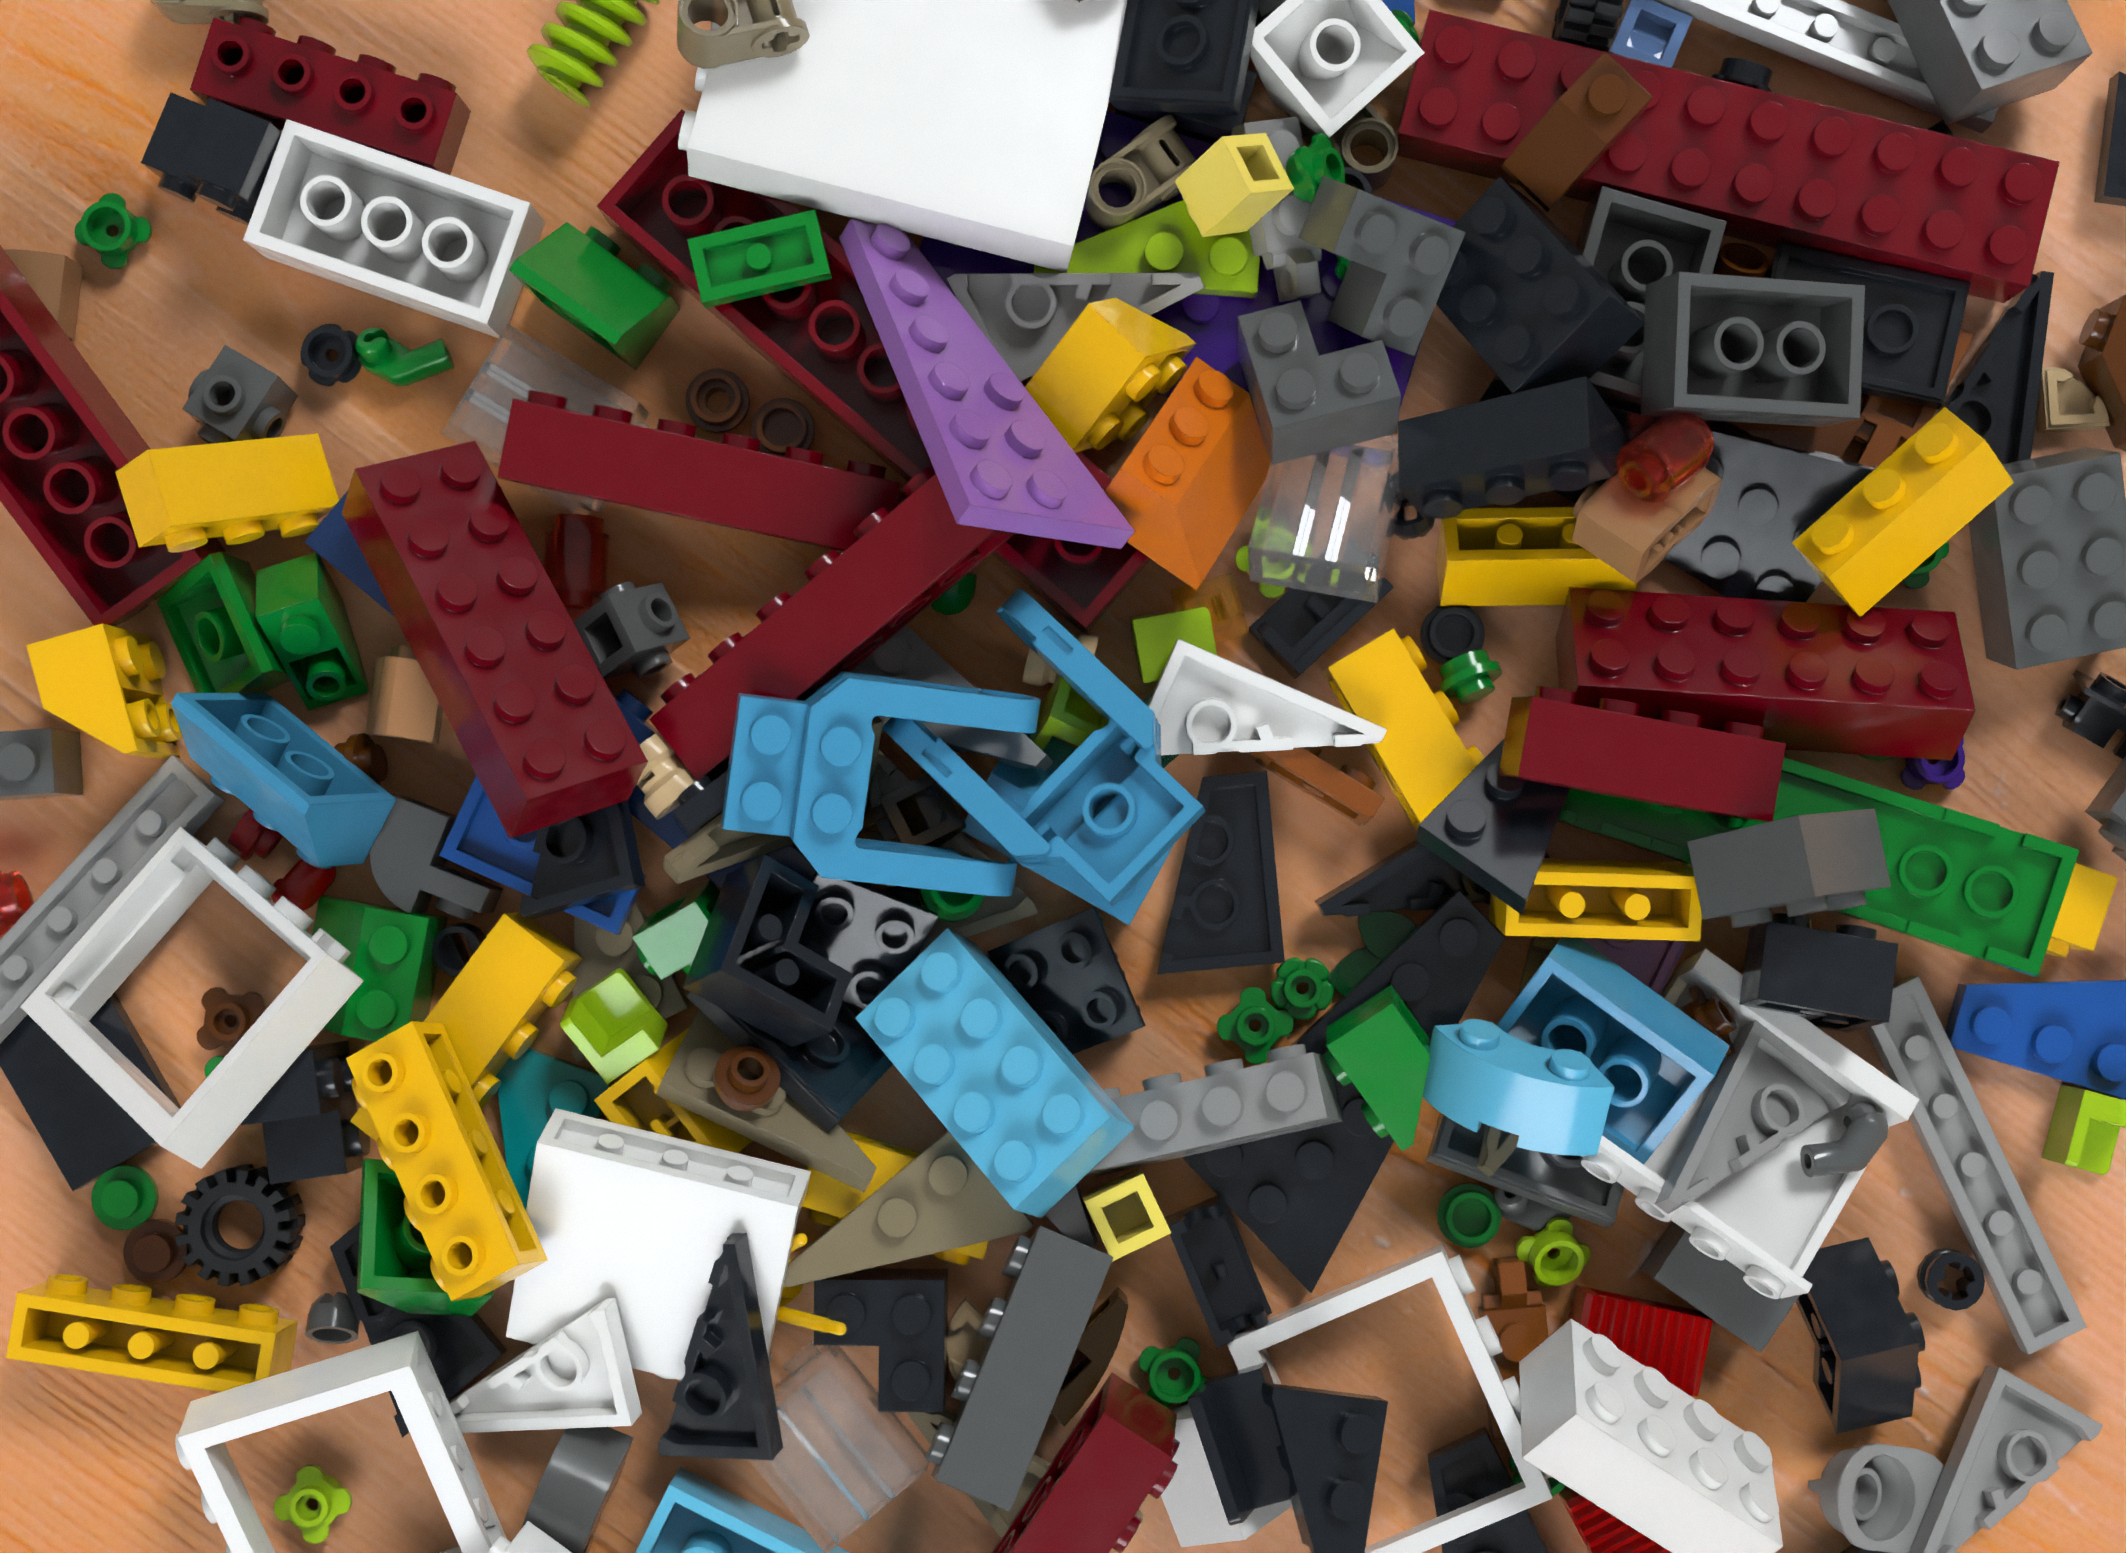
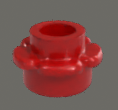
(253, 838)

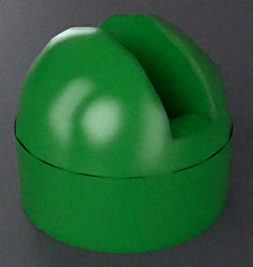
(957, 597)

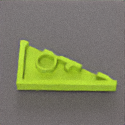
(1171, 244)

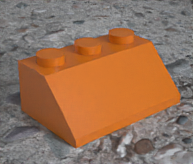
(1192, 474)

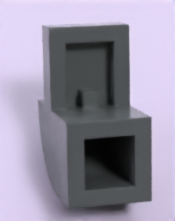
(410, 868)
(578, 1485)

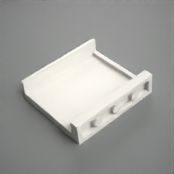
(1770, 1212)
(644, 1225)

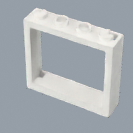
(127, 935)
(1480, 1346)
(392, 1366)

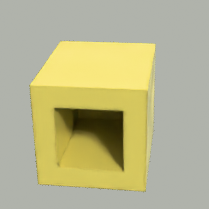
(1233, 184)
(1126, 1213)

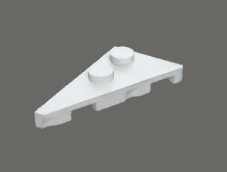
(1224, 707)
(563, 1382)

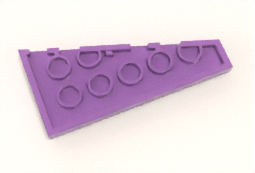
(978, 422)

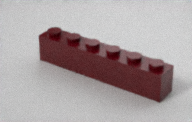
(689, 476)

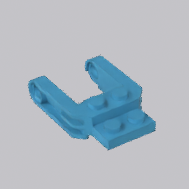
(808, 767)
(1106, 806)

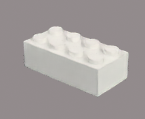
(393, 228)
(1645, 1448)

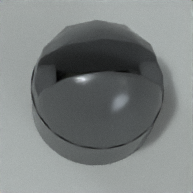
(332, 1320)

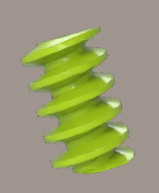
(583, 43)

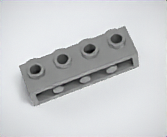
(1223, 1108)

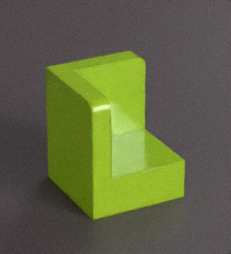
(1156, 635)
(1066, 717)
(614, 1025)
(2084, 1129)

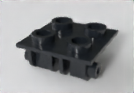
(866, 932)
(1072, 980)

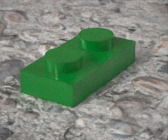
(759, 258)

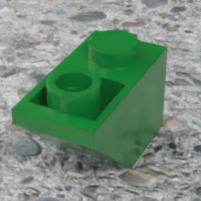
(310, 630)
(1387, 1061)

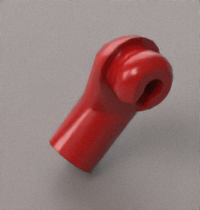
(304, 884)

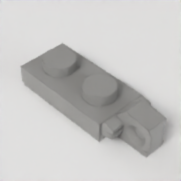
(1278, 231)

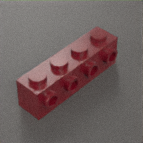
(330, 93)
(1642, 757)

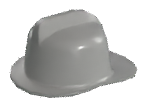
(1878, 1494)

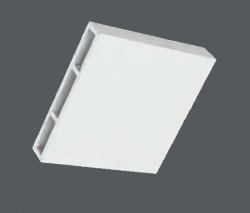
(923, 118)

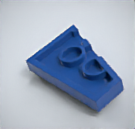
(484, 847)
(2047, 1028)

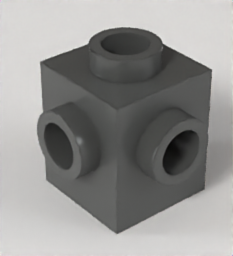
(238, 400)
(632, 630)

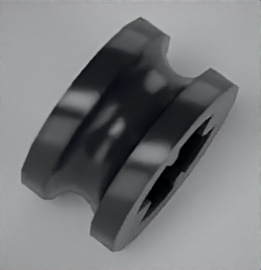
(1969, 1286)

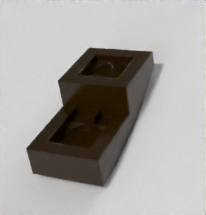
(913, 815)
(1098, 1346)

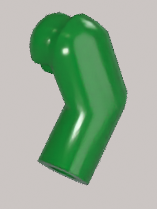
(399, 363)

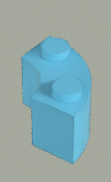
(1535, 1092)

